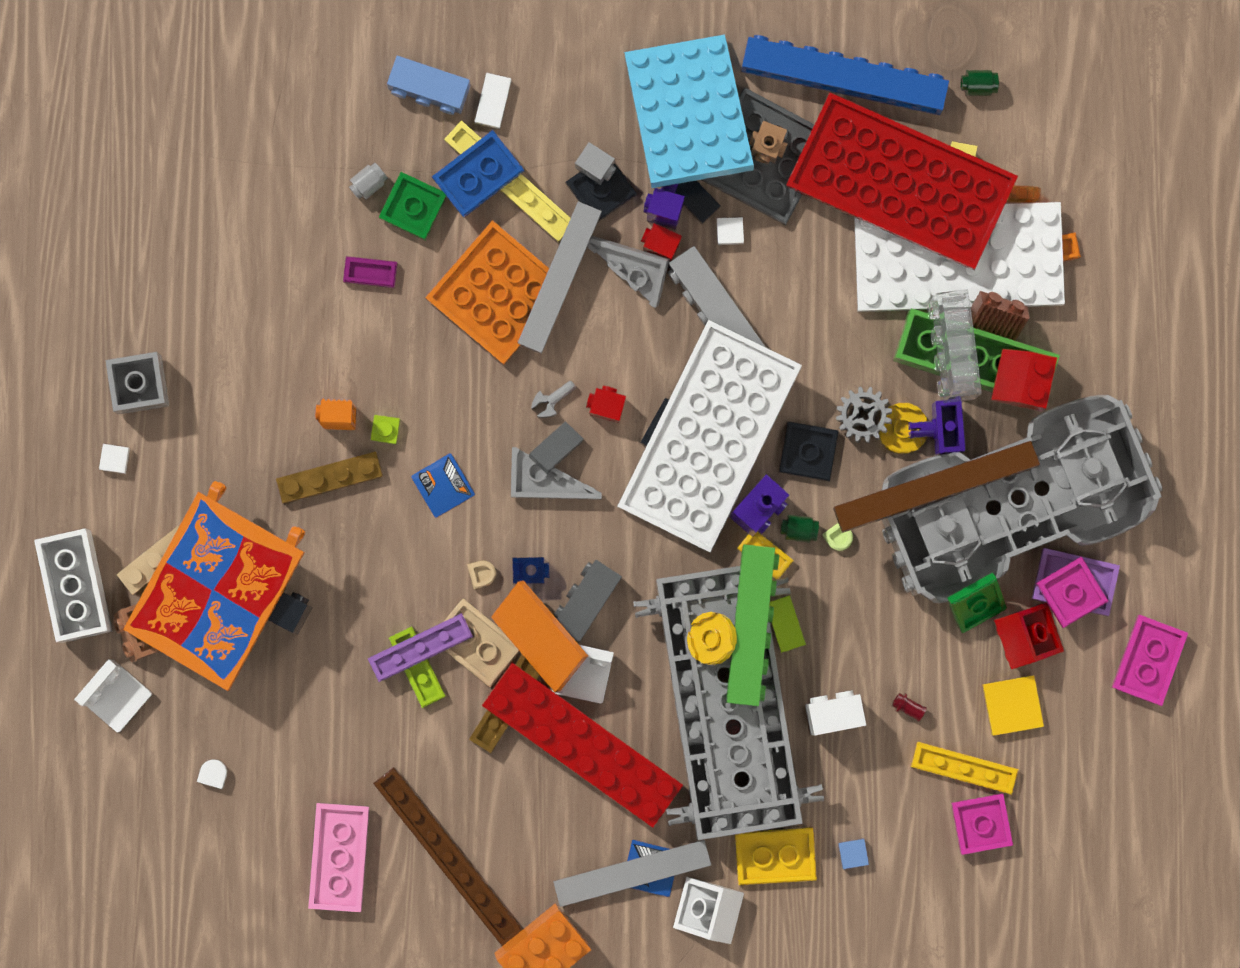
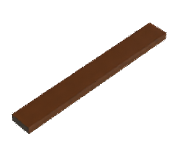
(936, 486)
(447, 856)

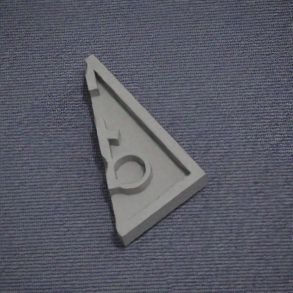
(639, 268)
(532, 482)

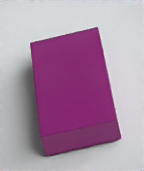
(370, 272)

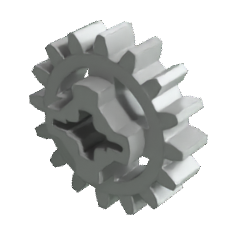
(874, 408)

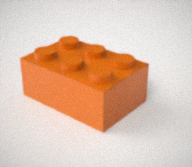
(544, 943)

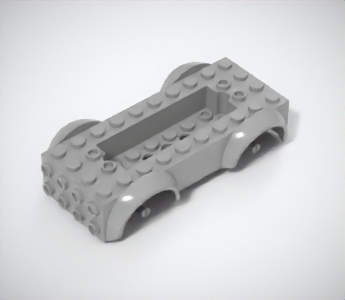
(1096, 492)

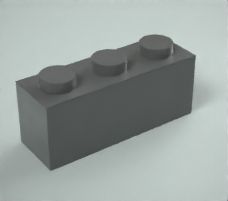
(587, 599)

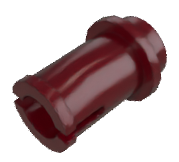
(909, 707)

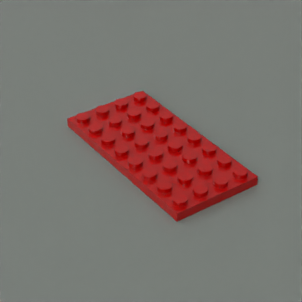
(902, 181)

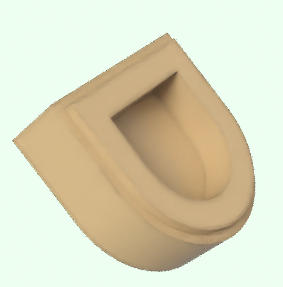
(481, 574)

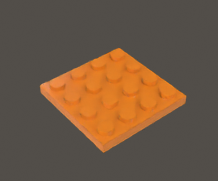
(491, 291)

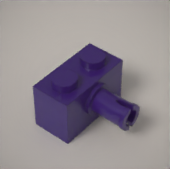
(664, 206)
(944, 428)
(759, 506)

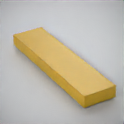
(964, 768)

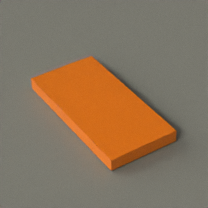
(539, 636)

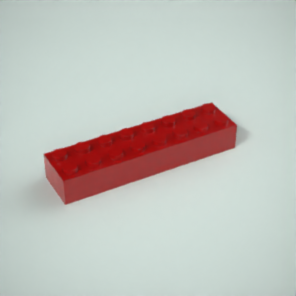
(582, 745)

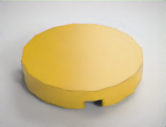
(897, 437)
(712, 638)

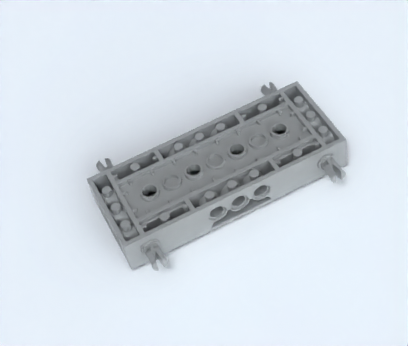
(709, 751)

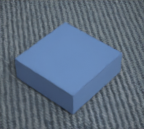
(853, 853)

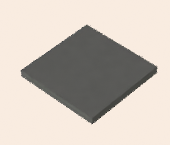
(766, 184)

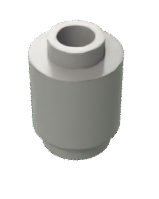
(367, 181)

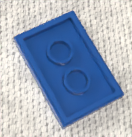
(478, 174)

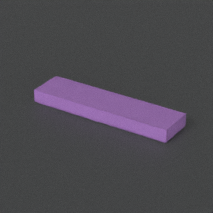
(420, 647)

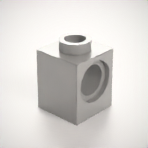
(595, 164)

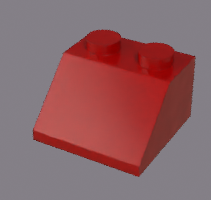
(1024, 379)
(1029, 635)

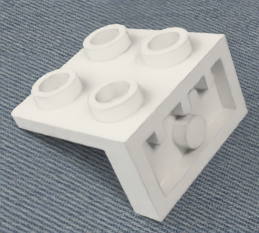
(591, 677)
(114, 695)

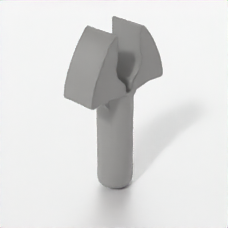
(552, 399)

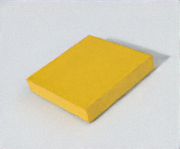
(1012, 705)

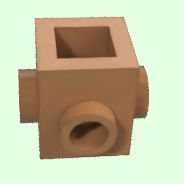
(768, 134)

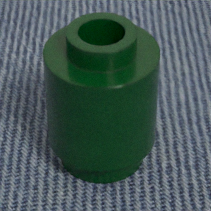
(979, 82)
(799, 528)

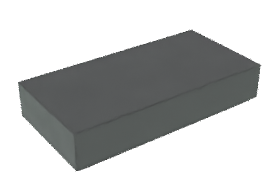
(556, 447)

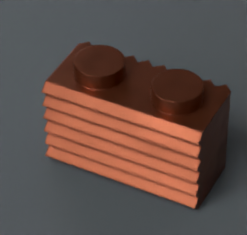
(999, 315)

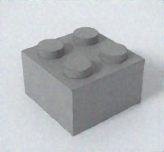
(137, 383)

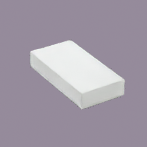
(493, 101)

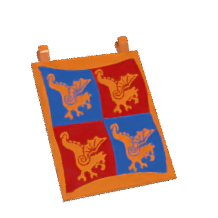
(214, 589)

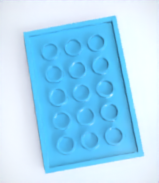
(688, 111)

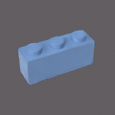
(428, 85)

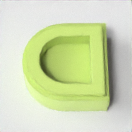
(838, 540)

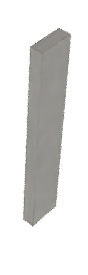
(559, 277)
(632, 873)

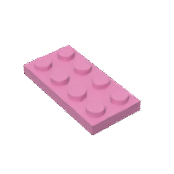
(338, 857)

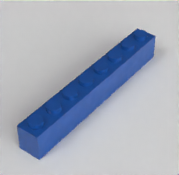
(845, 75)

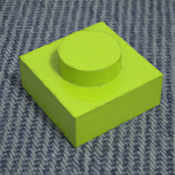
(385, 429)

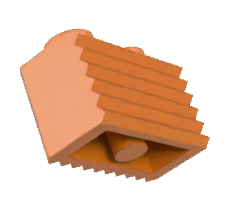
(336, 414)

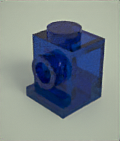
(520, 566)

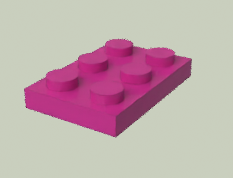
(1149, 660)

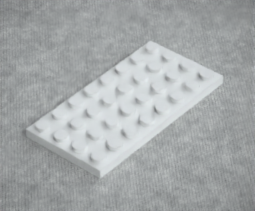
(1018, 263)
(709, 436)

